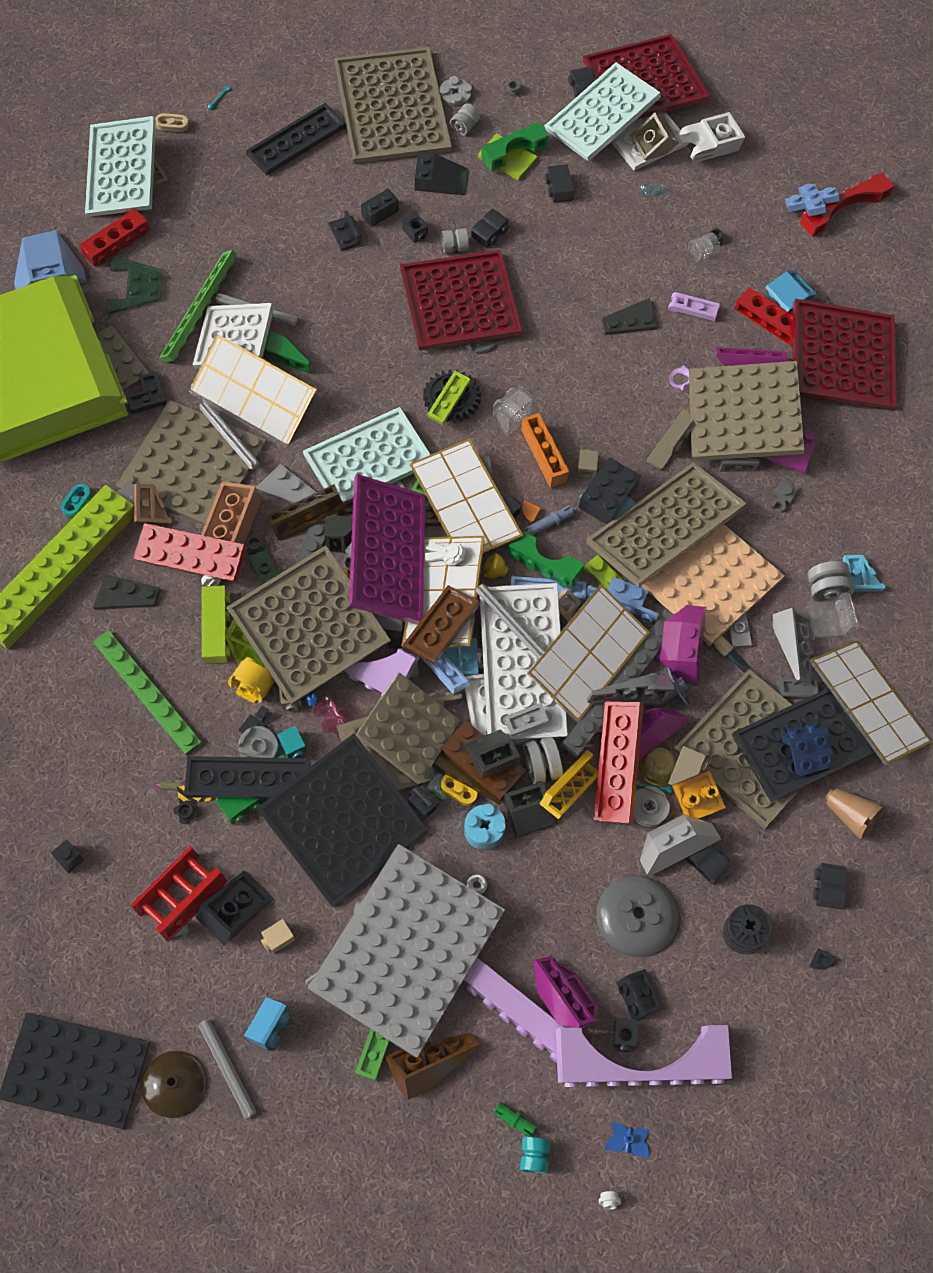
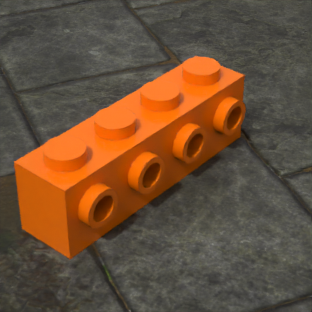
(544, 450)

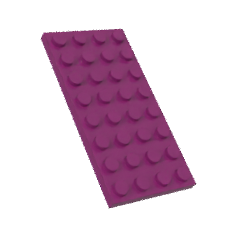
(387, 550)

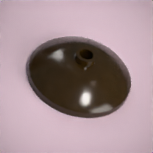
(176, 1099)

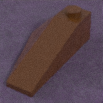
(432, 1064)

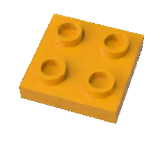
(698, 795)

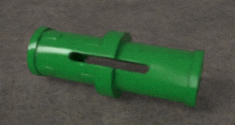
(515, 1119)

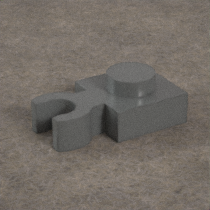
(784, 494)

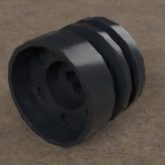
(744, 940)

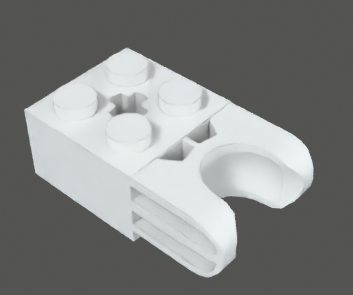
(713, 137)

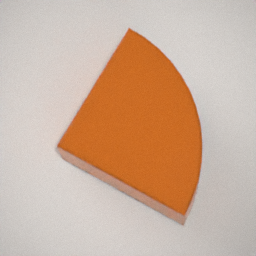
(530, 511)

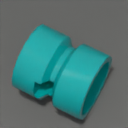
(535, 1155)

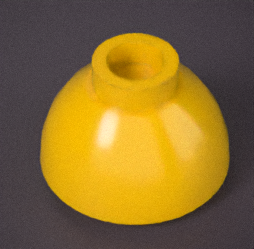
(494, 567)

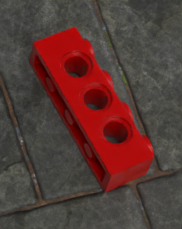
(114, 237)
(766, 314)

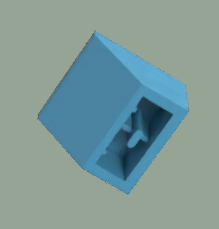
(788, 287)
(267, 1024)

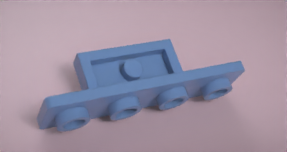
(631, 598)

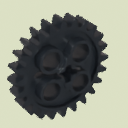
(467, 403)

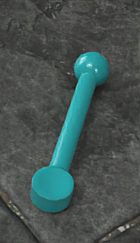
(211, 106)
(668, 789)

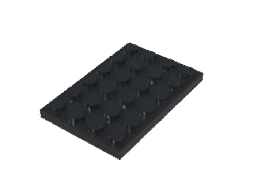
(773, 760)
(74, 1070)

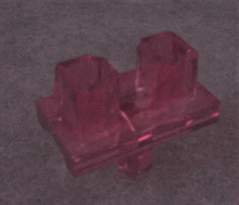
(331, 713)

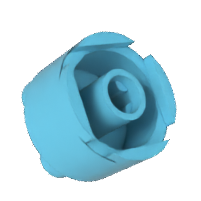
(487, 816)

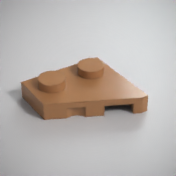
(148, 505)

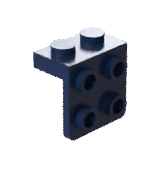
(809, 748)

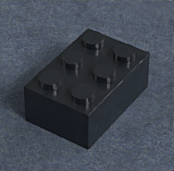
(609, 491)

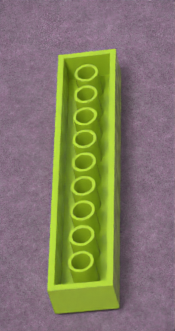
(61, 562)

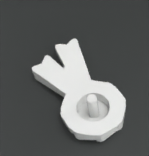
(450, 554)

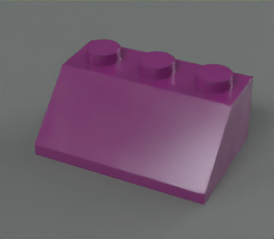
(797, 461)

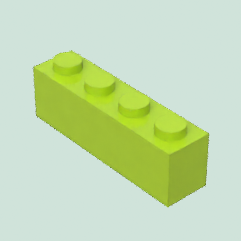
(215, 624)

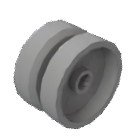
(830, 581)
(543, 760)

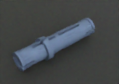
(553, 519)

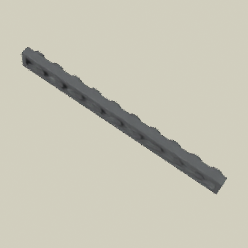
(631, 669)

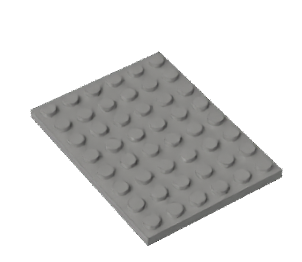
(406, 950)

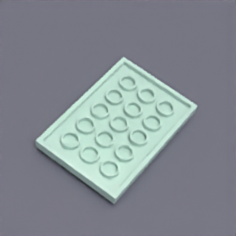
(602, 111)
(120, 166)
(373, 449)

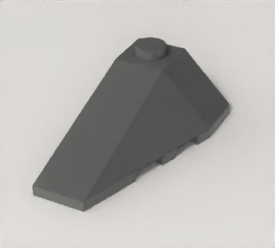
(648, 689)

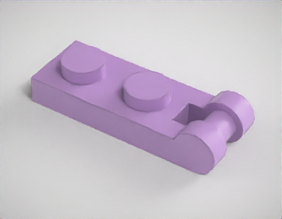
(693, 306)

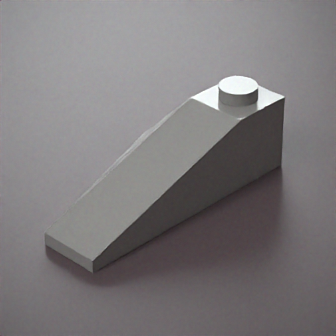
(795, 637)

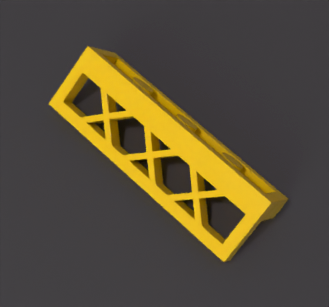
(565, 784)

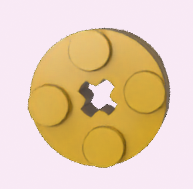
(251, 680)

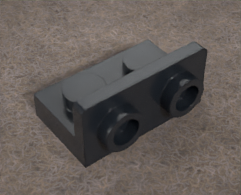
(345, 232)
(639, 994)

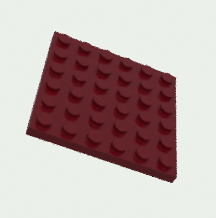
(658, 64)
(460, 300)
(845, 354)

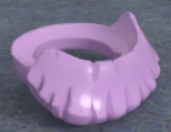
(683, 370)

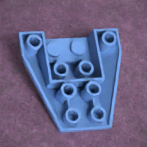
(45, 257)

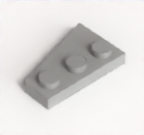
(285, 486)

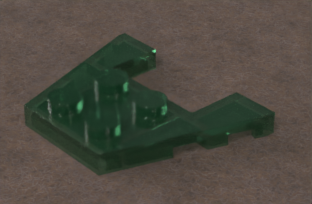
(143, 285)

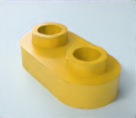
(458, 791)

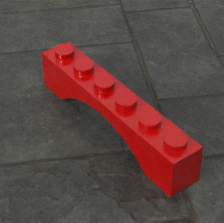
(871, 190)

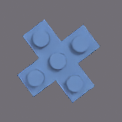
(812, 199)

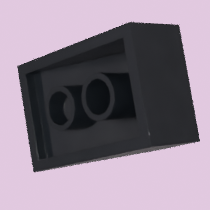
(439, 175)
(232, 907)

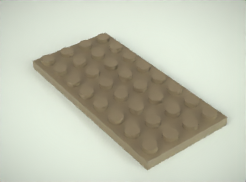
(666, 524)

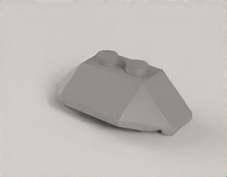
(675, 842)

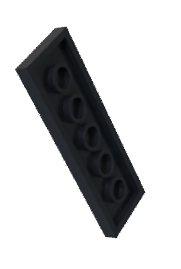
(295, 139)
(240, 776)

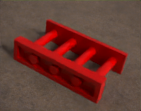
(188, 908)

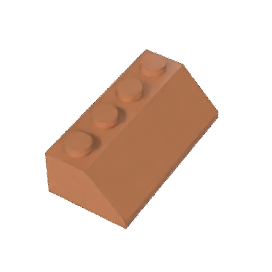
(232, 512)

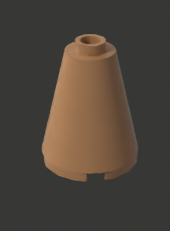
(854, 811)

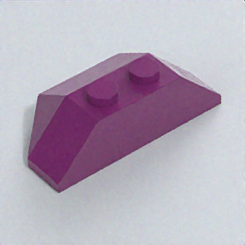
(739, 356)
(683, 642)
(658, 726)
(564, 994)

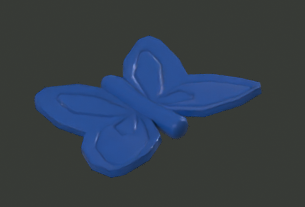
(628, 1138)

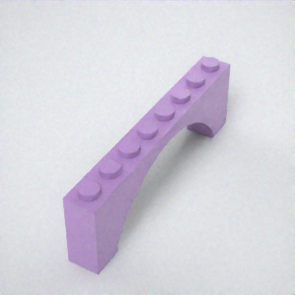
(381, 673)
(583, 1063)

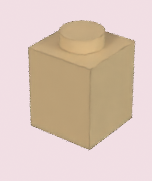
(277, 937)

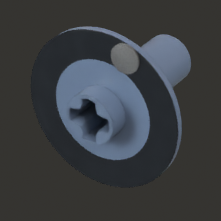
(679, 687)

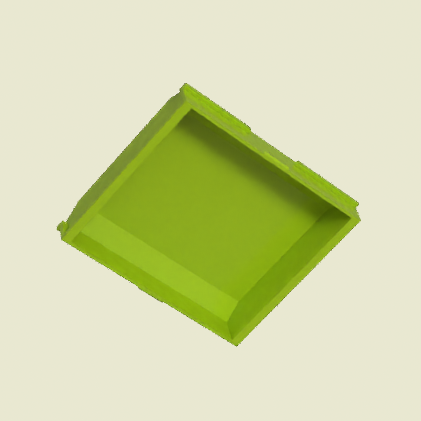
(52, 368)

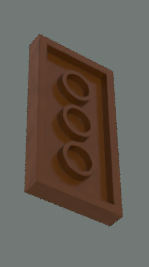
(441, 624)
(455, 750)

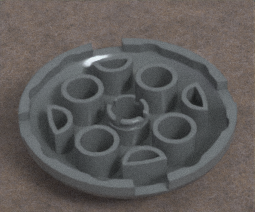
(623, 929)

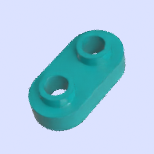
(75, 501)

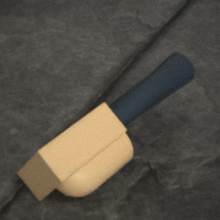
(725, 648)

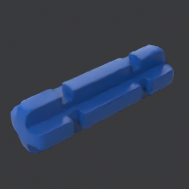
(312, 699)

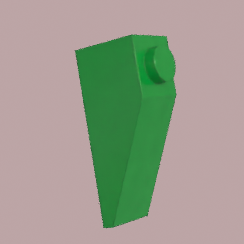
(282, 351)

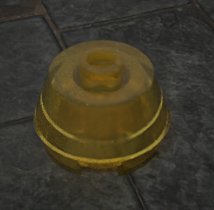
(657, 766)

